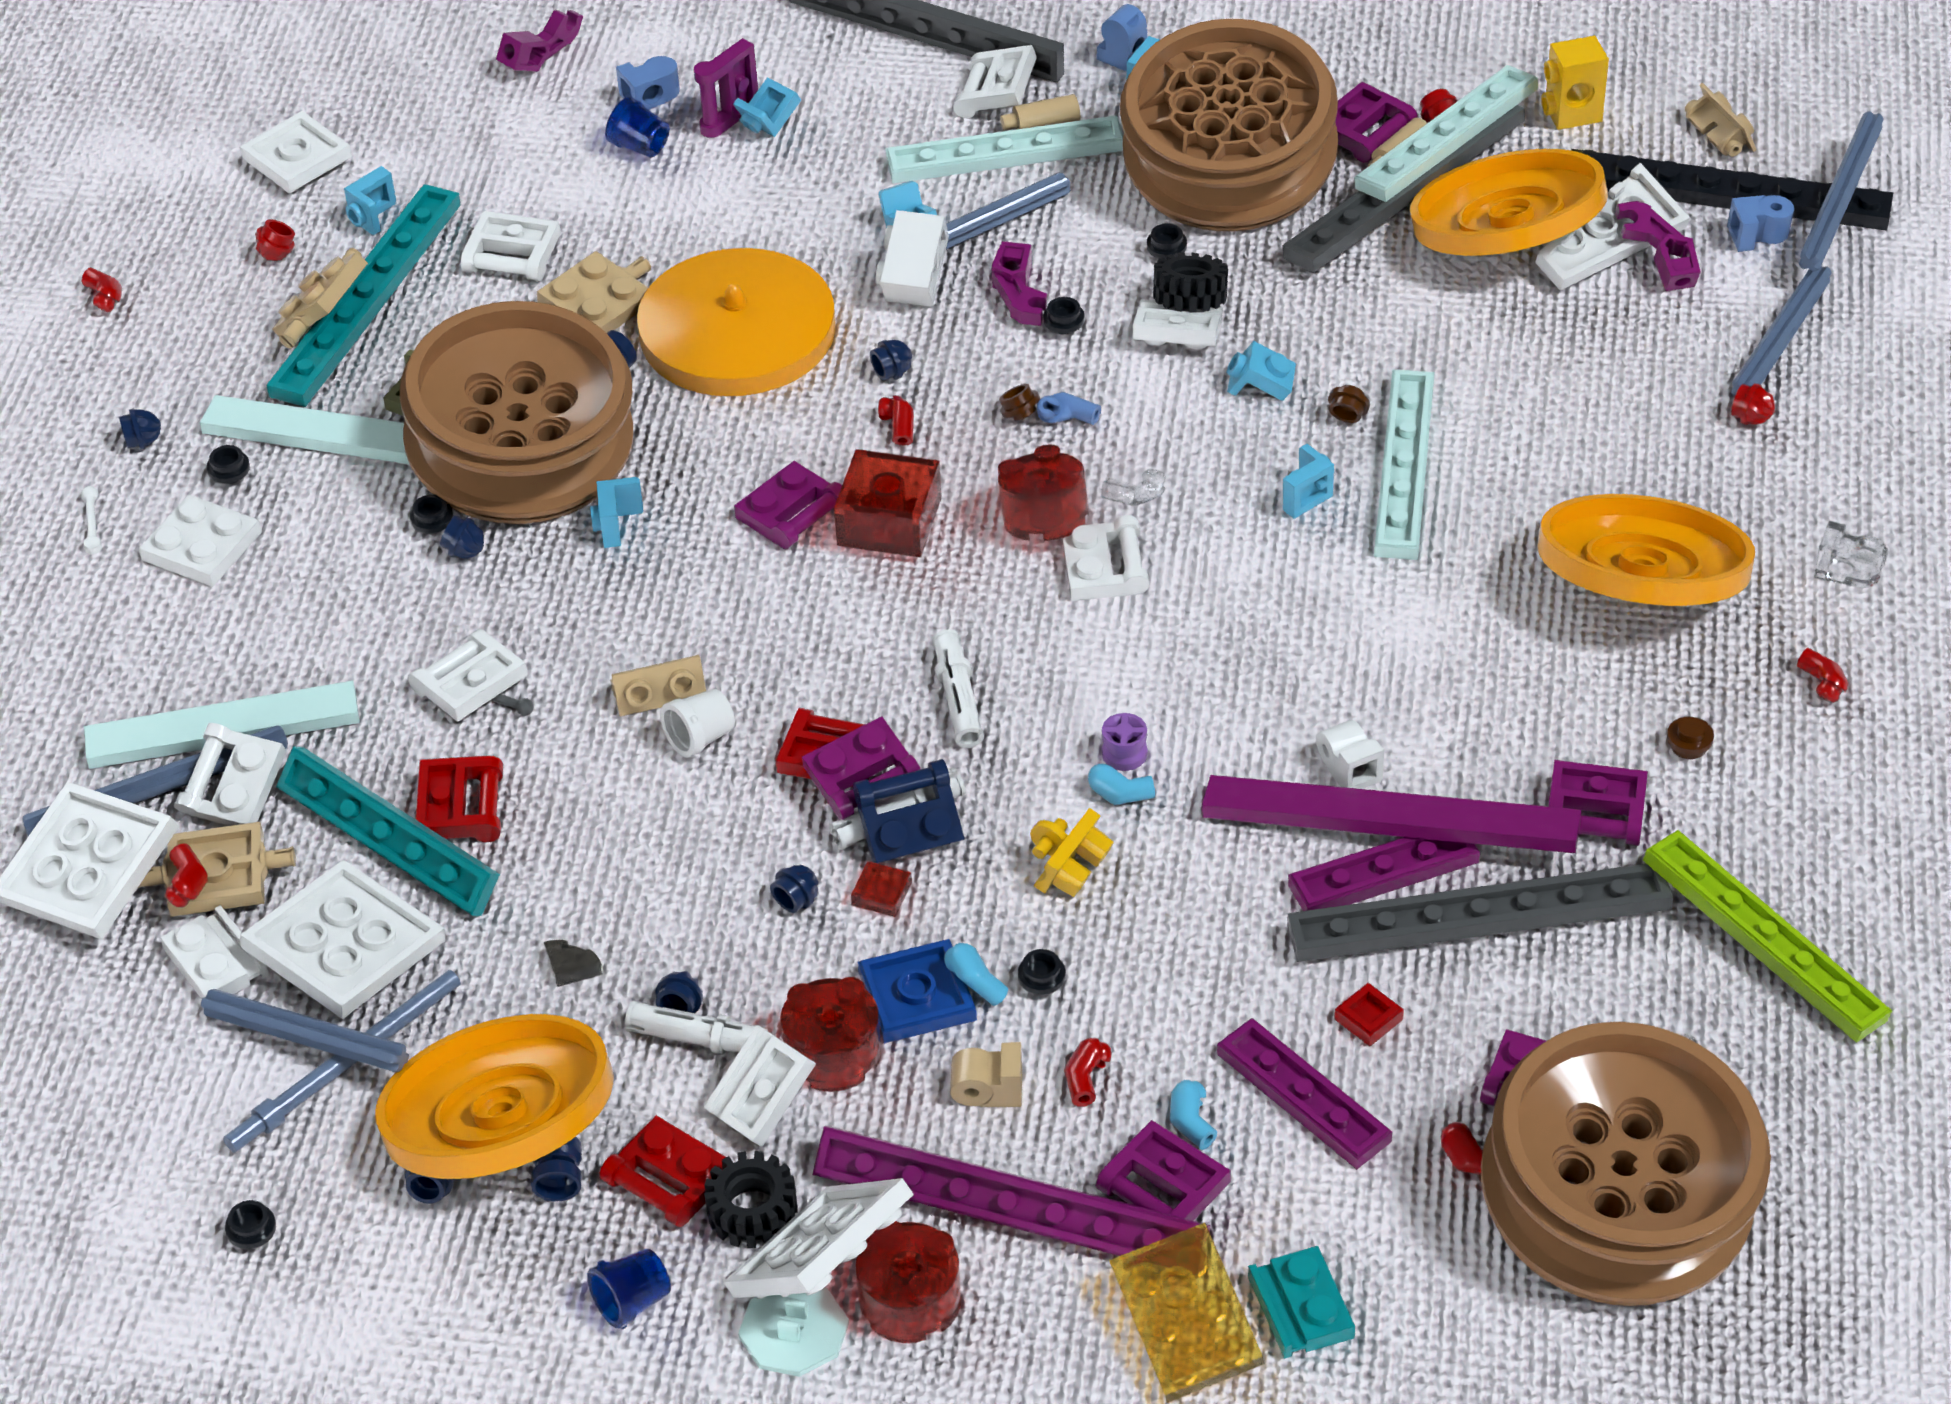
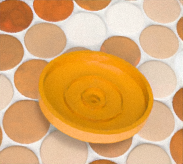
(1509, 202)
(736, 322)
(1646, 549)
(494, 1096)

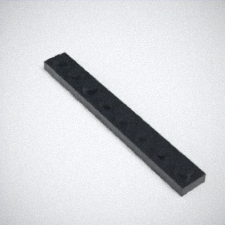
(1718, 186)

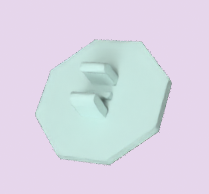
(793, 1331)

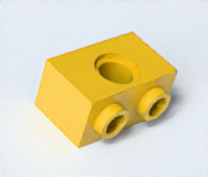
(1575, 82)

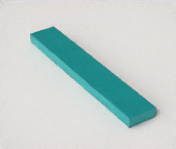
(388, 831)

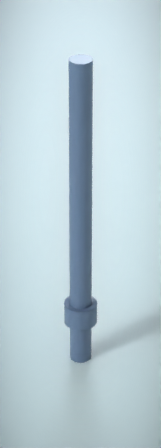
(271, 1113)

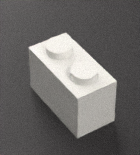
(913, 258)

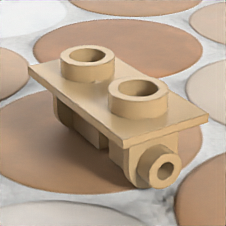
(1730, 131)
(657, 684)

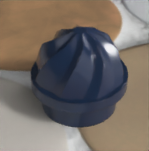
(891, 359)
(140, 428)
(462, 538)
(794, 888)
(679, 992)
(427, 1189)

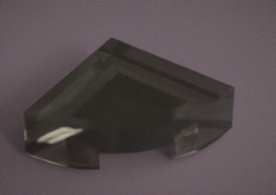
(571, 962)

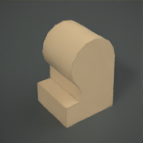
(988, 1077)

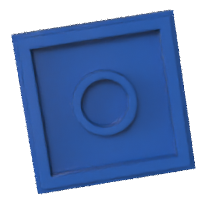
(916, 991)

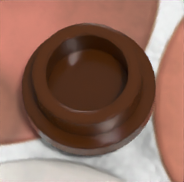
(1019, 402)
(1348, 403)
(1690, 737)

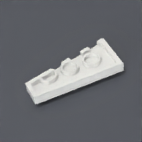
(1600, 240)

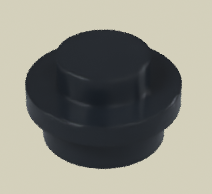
(1166, 240)
(1063, 315)
(227, 464)
(430, 514)
(1041, 972)
(250, 1224)

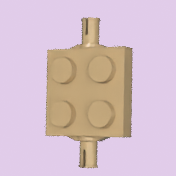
(599, 290)
(318, 296)
(234, 866)

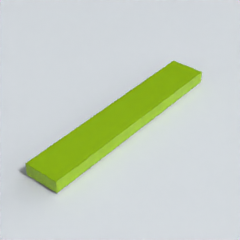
(1767, 936)

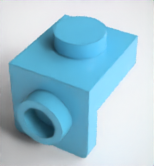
(768, 108)
(369, 198)
(902, 198)
(1262, 369)
(615, 499)

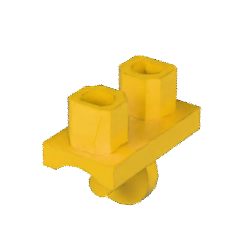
(1061, 868)

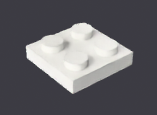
(295, 151)
(200, 540)

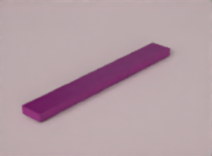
(1392, 813)
(995, 1194)

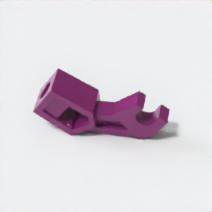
(529, 51)
(1652, 228)
(1011, 277)

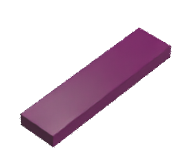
(1378, 871)
(1304, 1093)

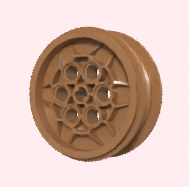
(1229, 124)
(516, 411)
(1601, 1232)

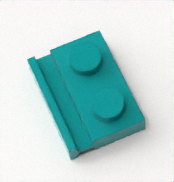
(1301, 1302)

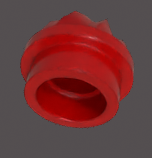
(1436, 103)
(274, 240)
(1752, 404)

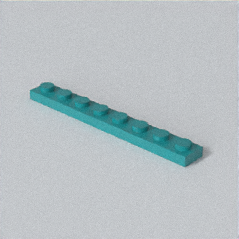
(386, 268)

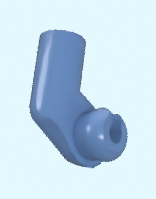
(1066, 407)

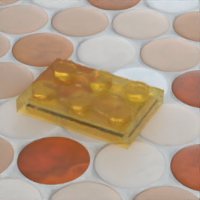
(1186, 1312)

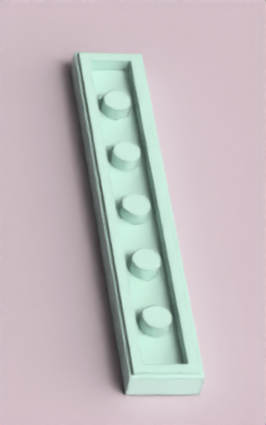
(1446, 133)
(1004, 149)
(305, 428)
(1404, 465)
(184, 729)

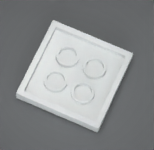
(85, 859)
(342, 938)
(819, 1239)

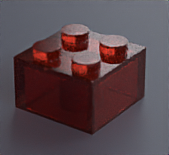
(888, 503)

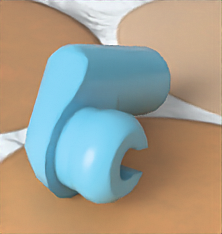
(1117, 788)
(971, 969)
(1185, 1113)

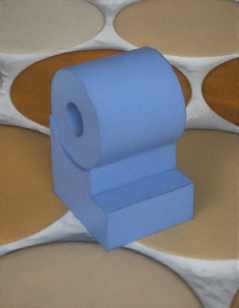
(1122, 35)
(649, 83)
(1759, 220)

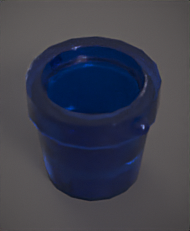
(636, 128)
(628, 1286)

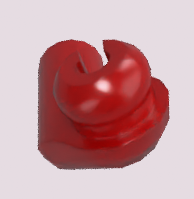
(108, 288)
(902, 418)
(1827, 671)
(189, 878)
(1087, 1055)
(1461, 1148)

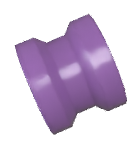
(1124, 741)

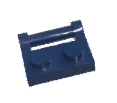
(914, 826)

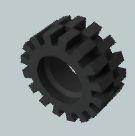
(1190, 282)
(747, 1176)

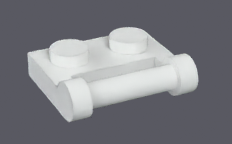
(1005, 81)
(511, 236)
(1090, 563)
(469, 675)
(243, 783)

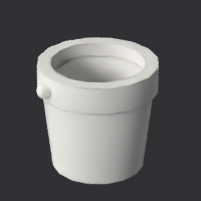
(696, 721)

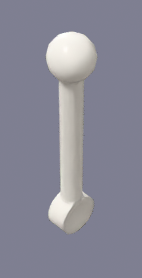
(92, 543)

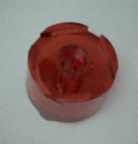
(1043, 494)
(835, 1028)
(909, 1281)

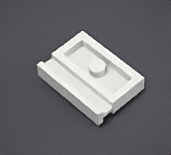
(1162, 325)
(212, 955)
(759, 1085)

